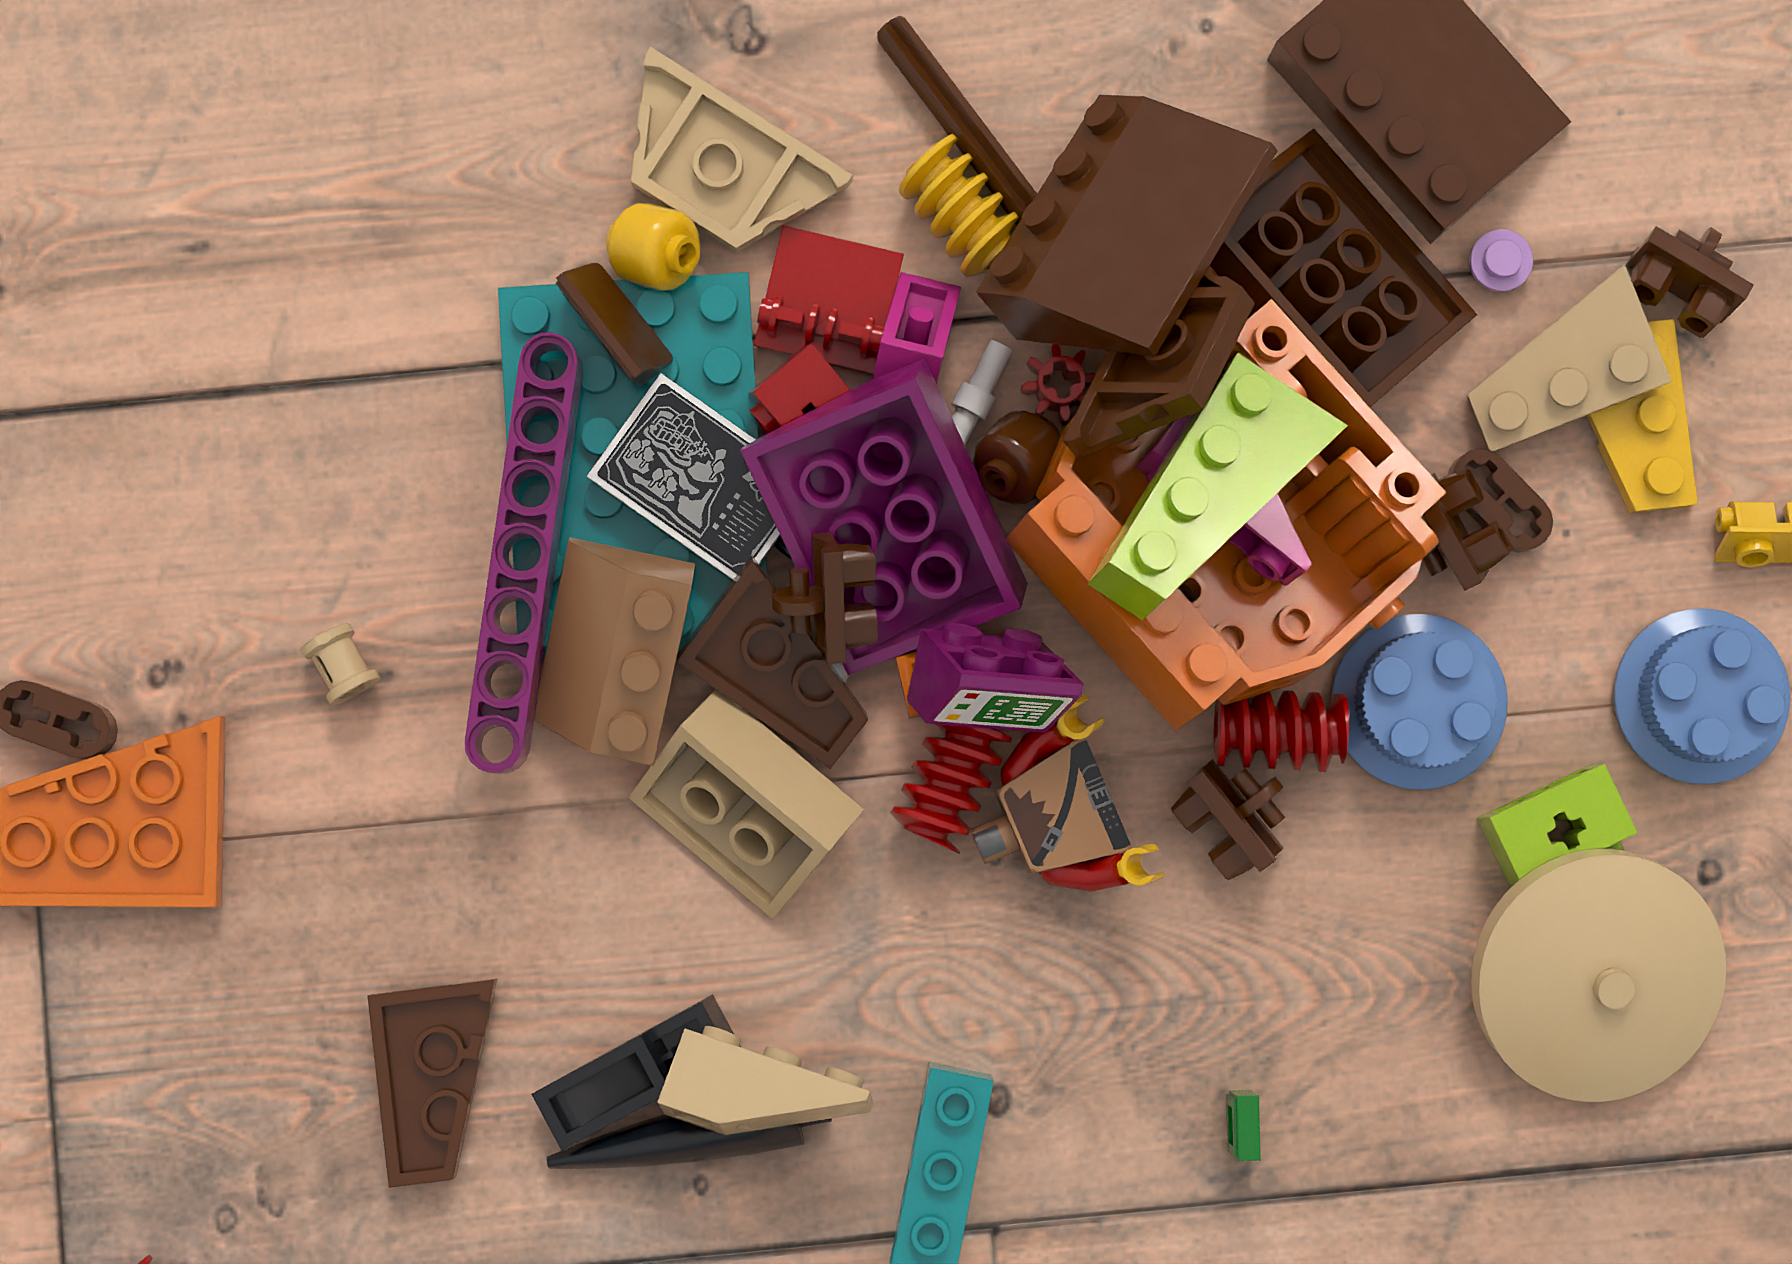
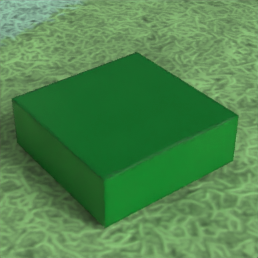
(1243, 1125)

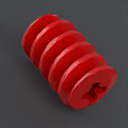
(1282, 729)
(948, 782)

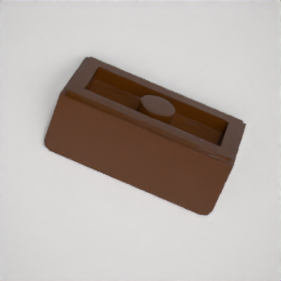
(614, 322)

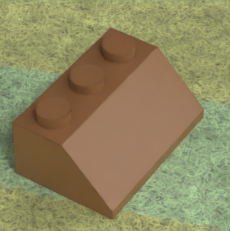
(613, 649)

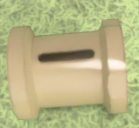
(340, 664)

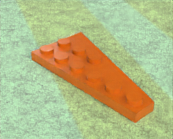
(120, 827)

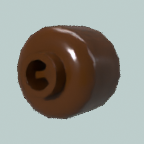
(1015, 456)

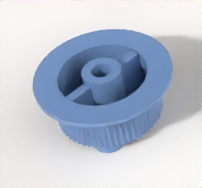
(1701, 696)
(1421, 701)

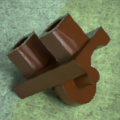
(1690, 272)
(1467, 553)
(835, 624)
(1249, 838)

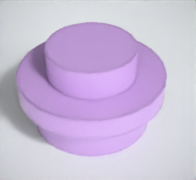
(1501, 260)

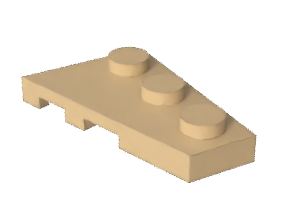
(1574, 368)

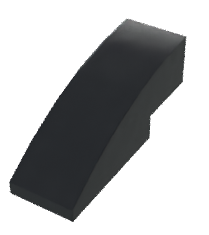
(620, 1078)

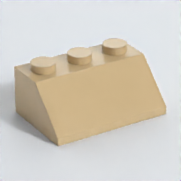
(745, 802)

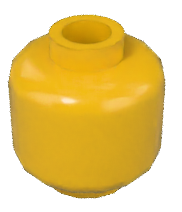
(653, 246)

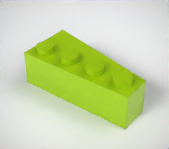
(1212, 482)

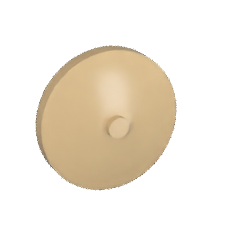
(1598, 975)

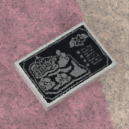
(688, 478)

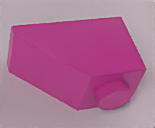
(917, 325)

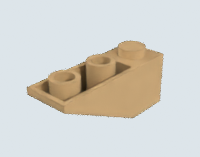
(744, 1091)

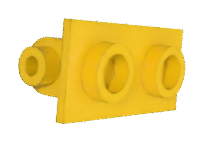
(1753, 534)

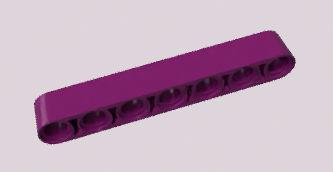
(514, 523)

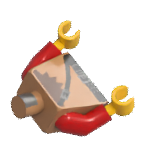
(1062, 813)

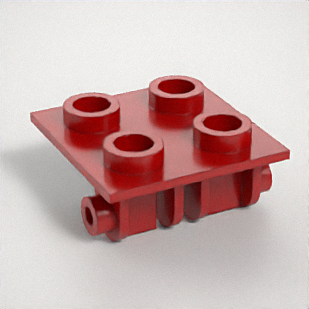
(829, 297)

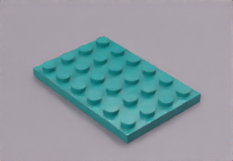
(712, 350)

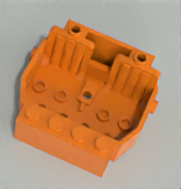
(1243, 633)

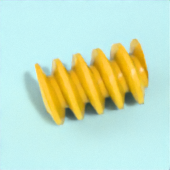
(957, 206)

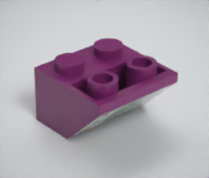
(990, 680)

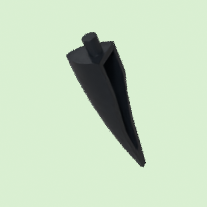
(672, 1141)

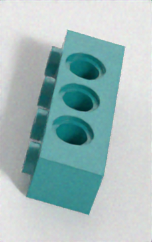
(942, 1166)

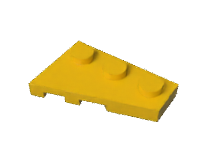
(1649, 439)

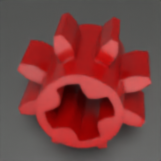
(1048, 397)

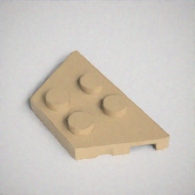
(722, 160)

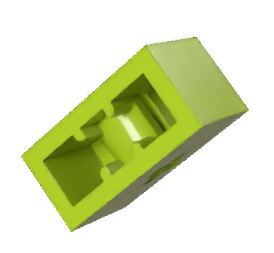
(1583, 798)

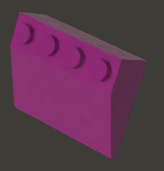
(895, 477)

